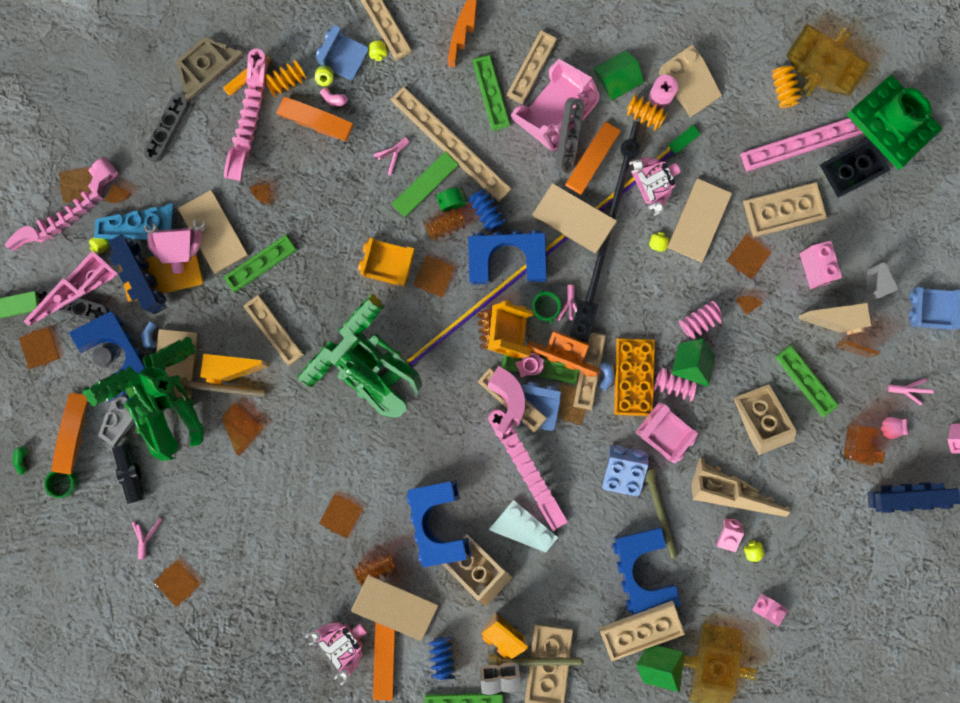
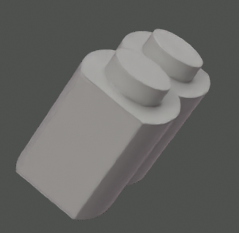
(500, 678)

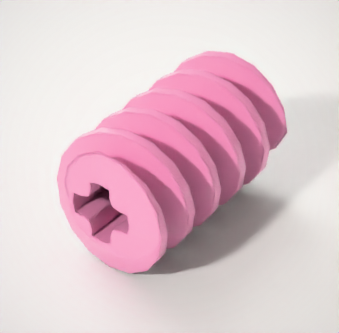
(663, 91)
(701, 319)
(675, 383)

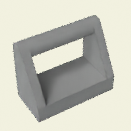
(879, 282)

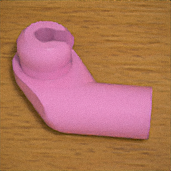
(333, 100)

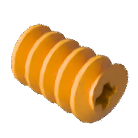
(285, 78)
(785, 85)
(646, 112)

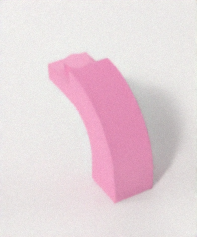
(511, 391)

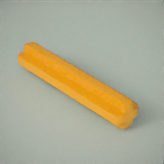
(240, 80)

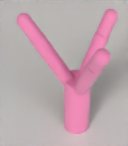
(396, 149)
(570, 302)
(907, 389)
(143, 542)

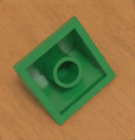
(619, 75)
(694, 361)
(662, 667)

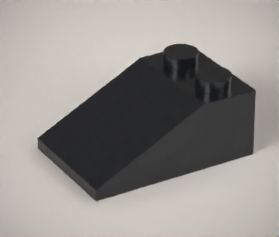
(854, 168)

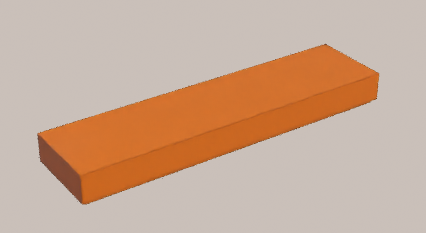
(383, 663)

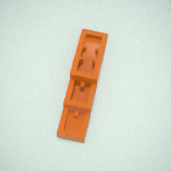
(464, 24)
(315, 119)
(592, 158)
(69, 434)

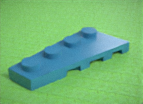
(133, 223)

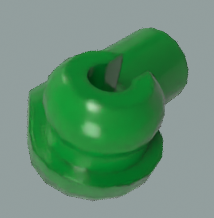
(17, 459)

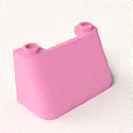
(545, 114)

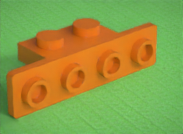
(567, 351)

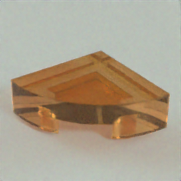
(261, 193)
(117, 195)
(748, 303)

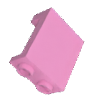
(820, 265)
(667, 433)

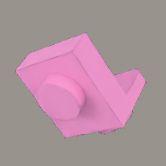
(730, 535)
(770, 609)

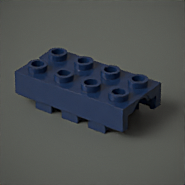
(137, 274)
(911, 497)

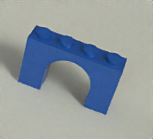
(482, 248)
(103, 330)
(629, 548)
(431, 549)

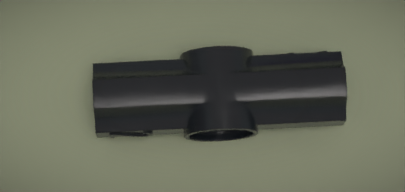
(128, 473)

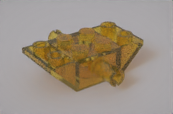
(842, 68)
(720, 647)

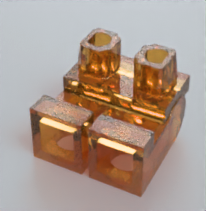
(859, 447)

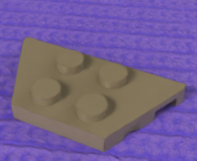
(204, 64)

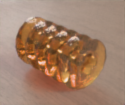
(444, 224)
(485, 323)
(375, 568)

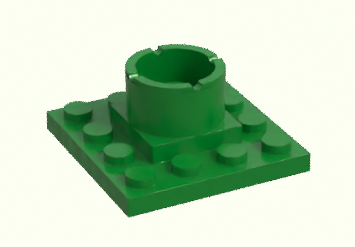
(896, 120)

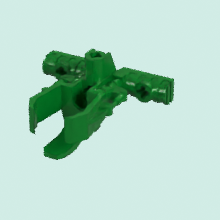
(361, 360)
(152, 393)

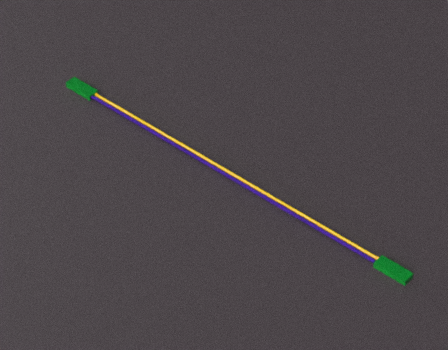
(675, 147)

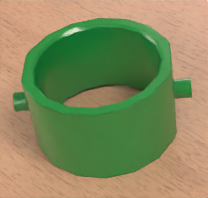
(451, 198)
(549, 294)
(48, 484)

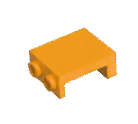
(386, 262)
(509, 329)

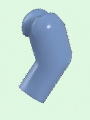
(146, 336)
(609, 373)

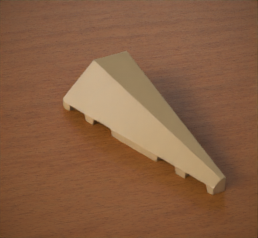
(718, 488)

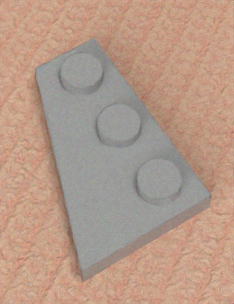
(116, 421)

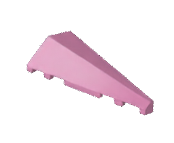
(86, 277)

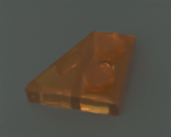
(240, 428)

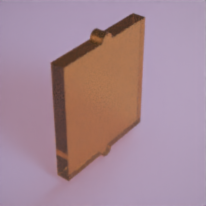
(74, 183)
(748, 256)
(434, 276)
(39, 348)
(857, 349)
(566, 409)
(340, 515)
(176, 583)

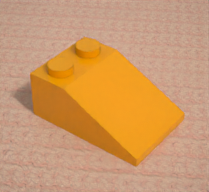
(225, 368)
(504, 636)

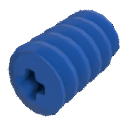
(486, 210)
(442, 658)

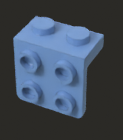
(341, 53)
(544, 400)
(625, 470)

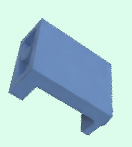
(935, 309)

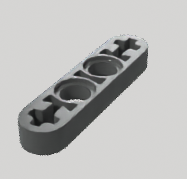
(162, 126)
(572, 135)
(71, 308)

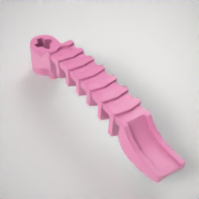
(256, 82)
(102, 174)
(530, 475)

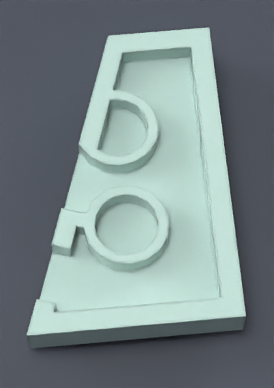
(523, 527)

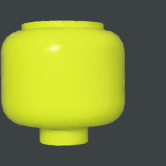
(377, 50)
(324, 75)
(659, 242)
(99, 245)
(754, 551)

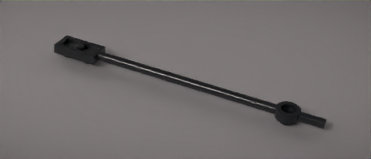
(587, 309)

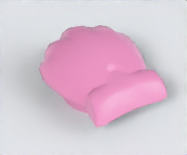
(530, 365)
(894, 427)

